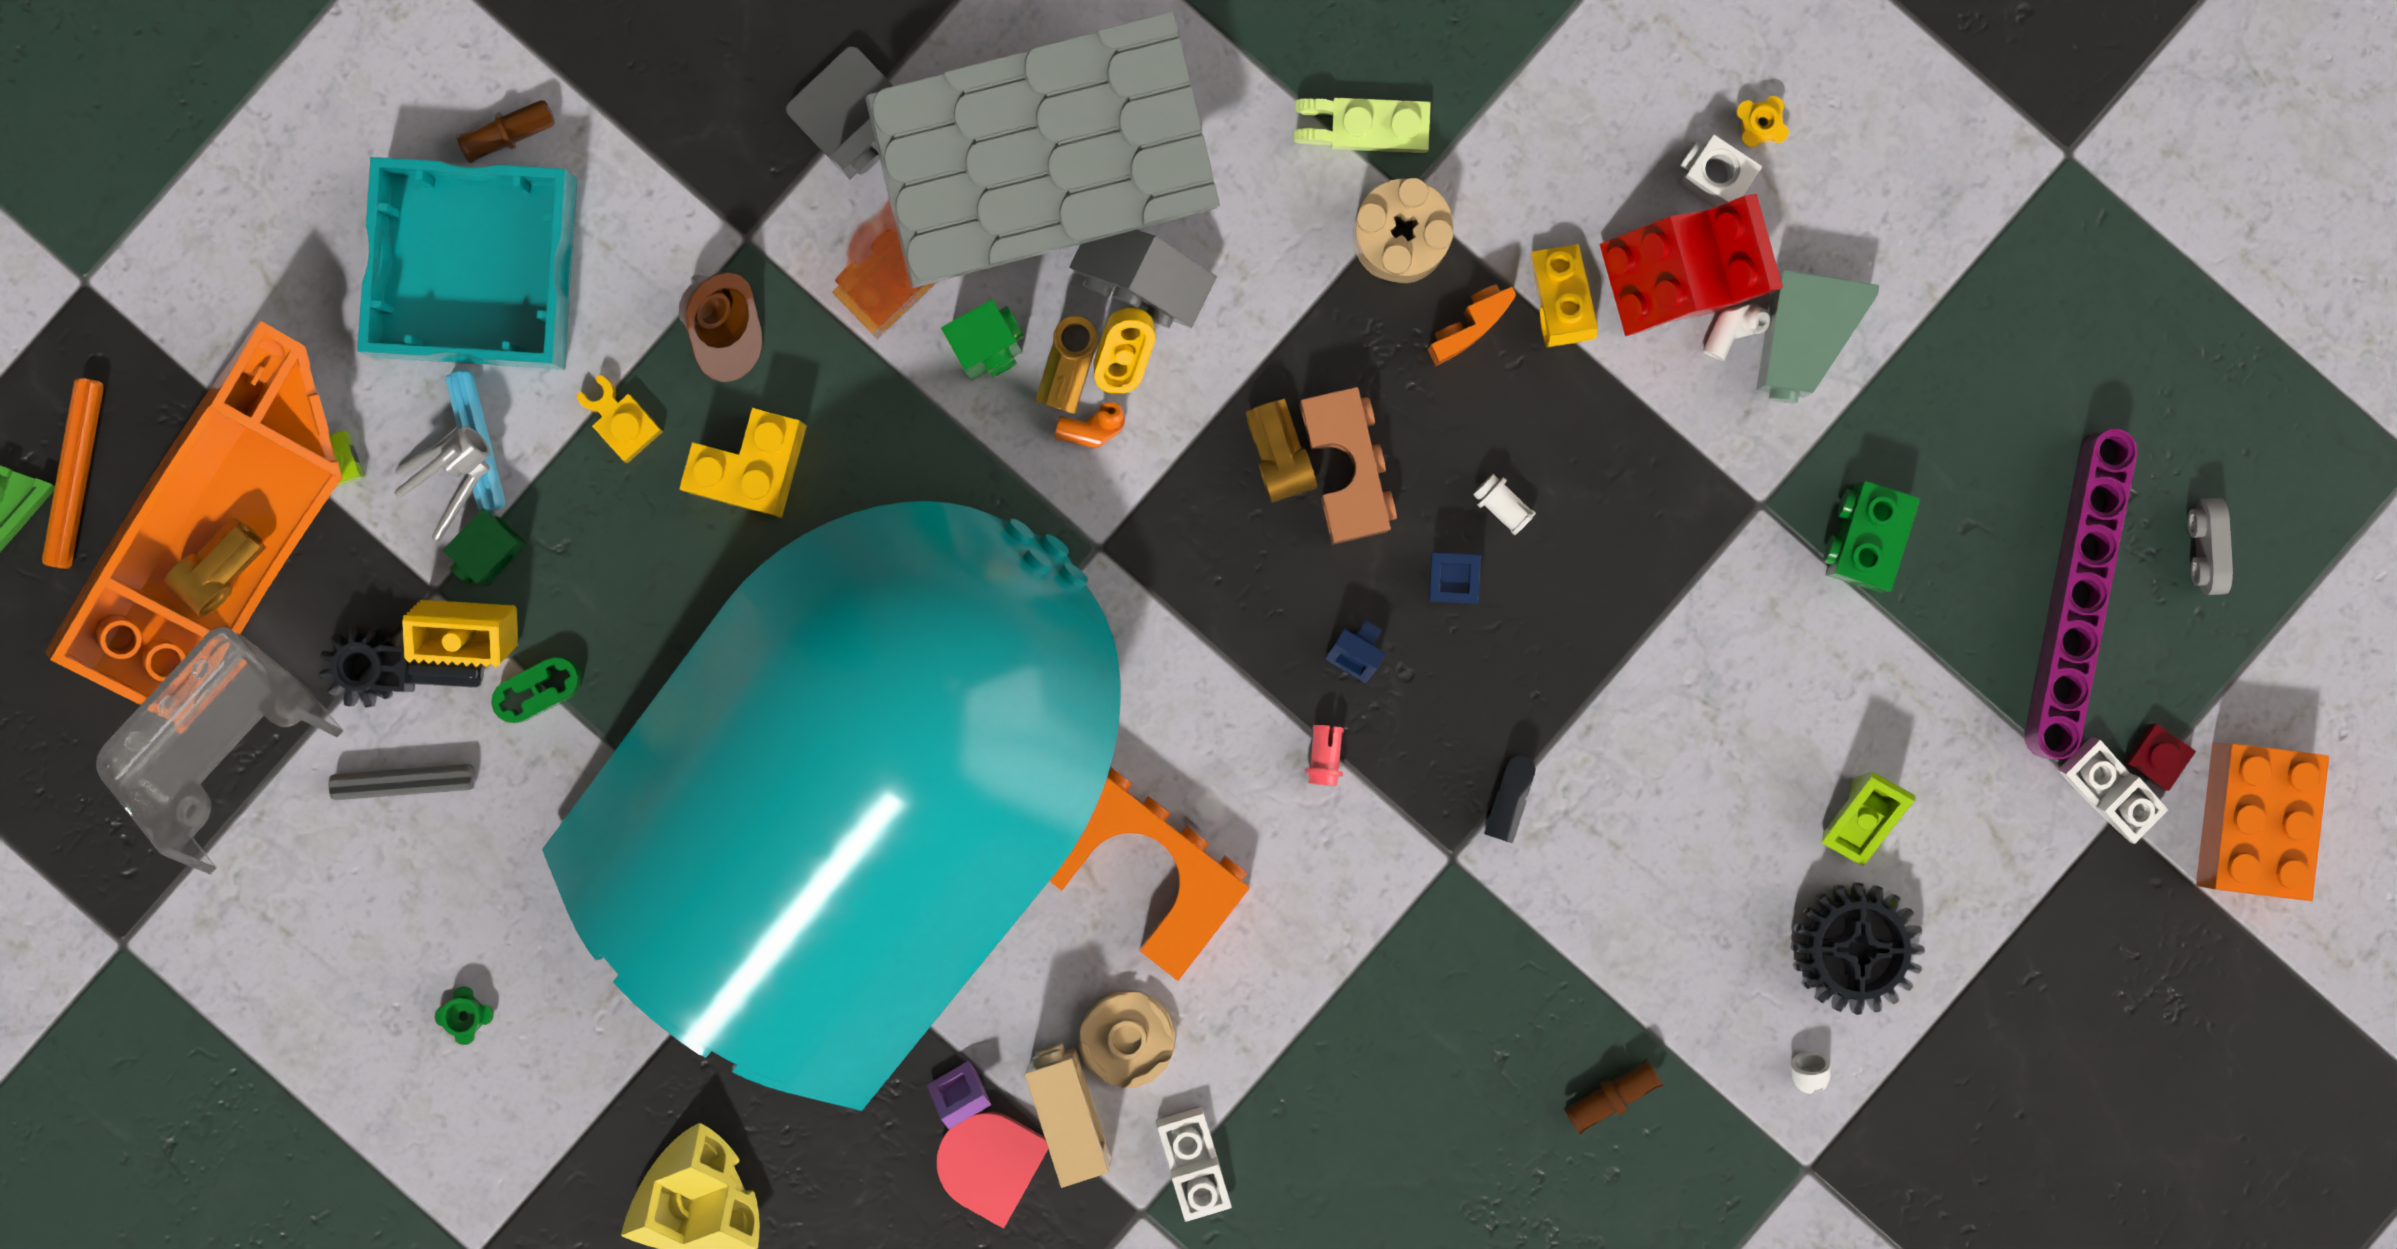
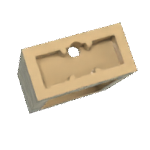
(1067, 1115)

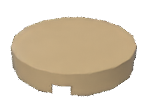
(1127, 1039)

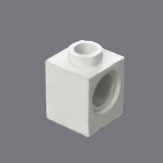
(1739, 167)

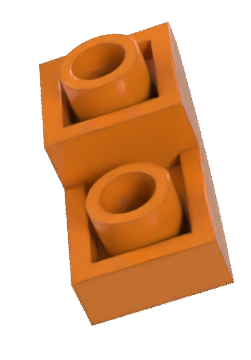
(1481, 316)

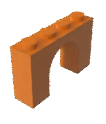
(1206, 887)

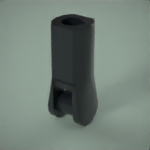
(1511, 799)

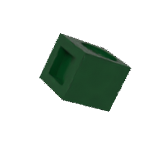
(483, 548)

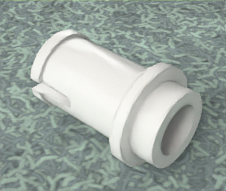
(1503, 503)

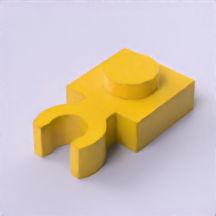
(622, 423)

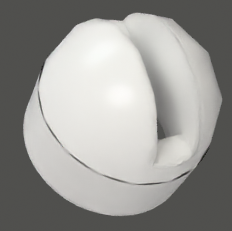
(1819, 1073)

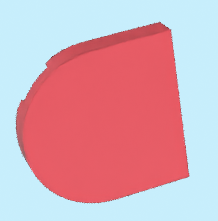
(989, 1163)

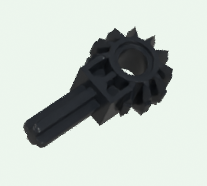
(388, 670)

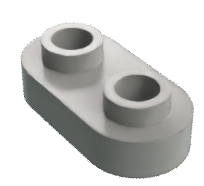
(2213, 561)

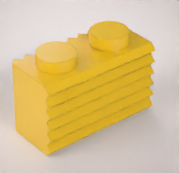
(460, 632)

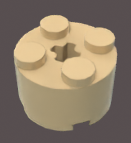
(1410, 204)

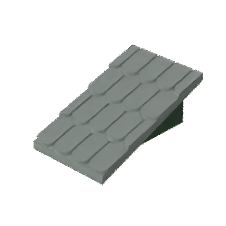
(1042, 150)

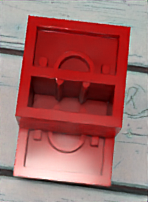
(1691, 265)

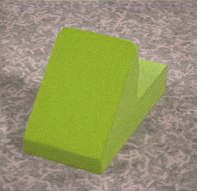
(1867, 817)

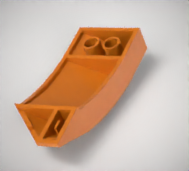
(246, 454)

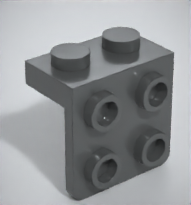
(836, 113)

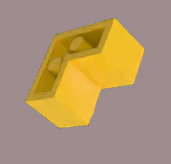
(758, 475)

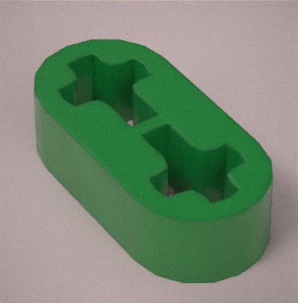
(531, 680)

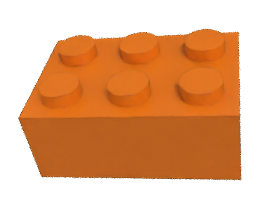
(2262, 821)

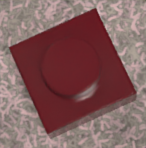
(2159, 757)

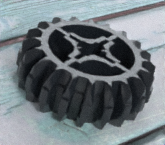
(1857, 969)

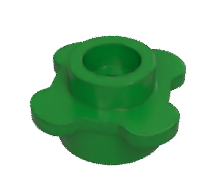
(449, 1015)

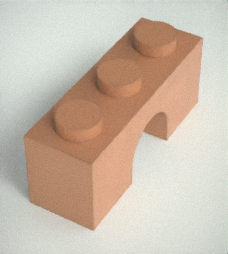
(1341, 423)

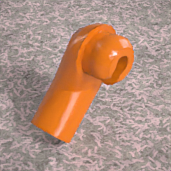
(1095, 430)

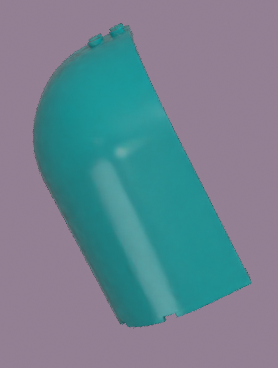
(847, 793)

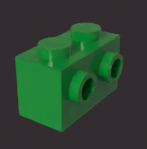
(985, 340)
(1870, 536)

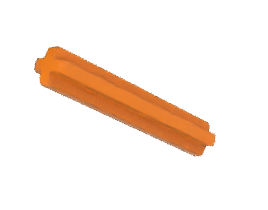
(72, 473)

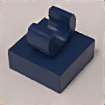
(1454, 578)
(1356, 652)

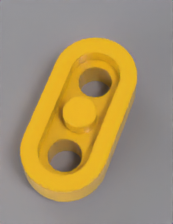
(1129, 342)

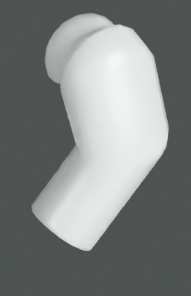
(1734, 324)

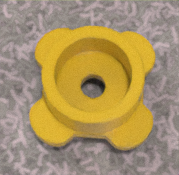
(1752, 131)

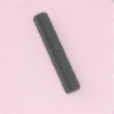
(401, 782)

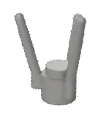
(457, 453)

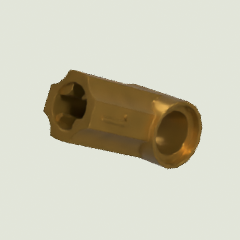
(1067, 370)
(1283, 461)
(206, 577)

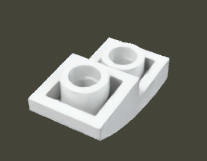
(2113, 790)
(1193, 1164)

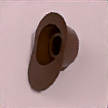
(721, 325)

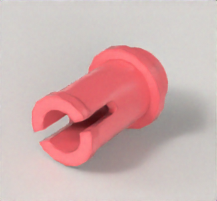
(1325, 756)

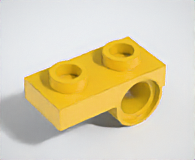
(1563, 296)

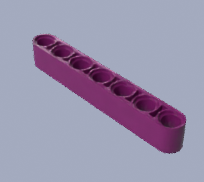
(2097, 577)

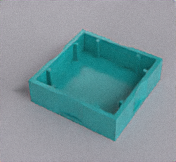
(467, 263)

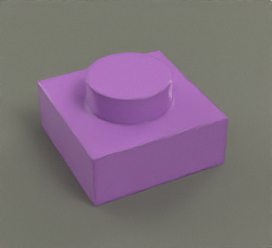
(958, 1095)

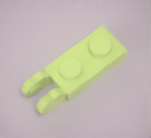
(1367, 124)

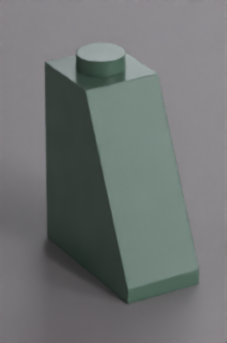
(1808, 330)

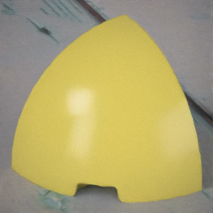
(694, 1198)

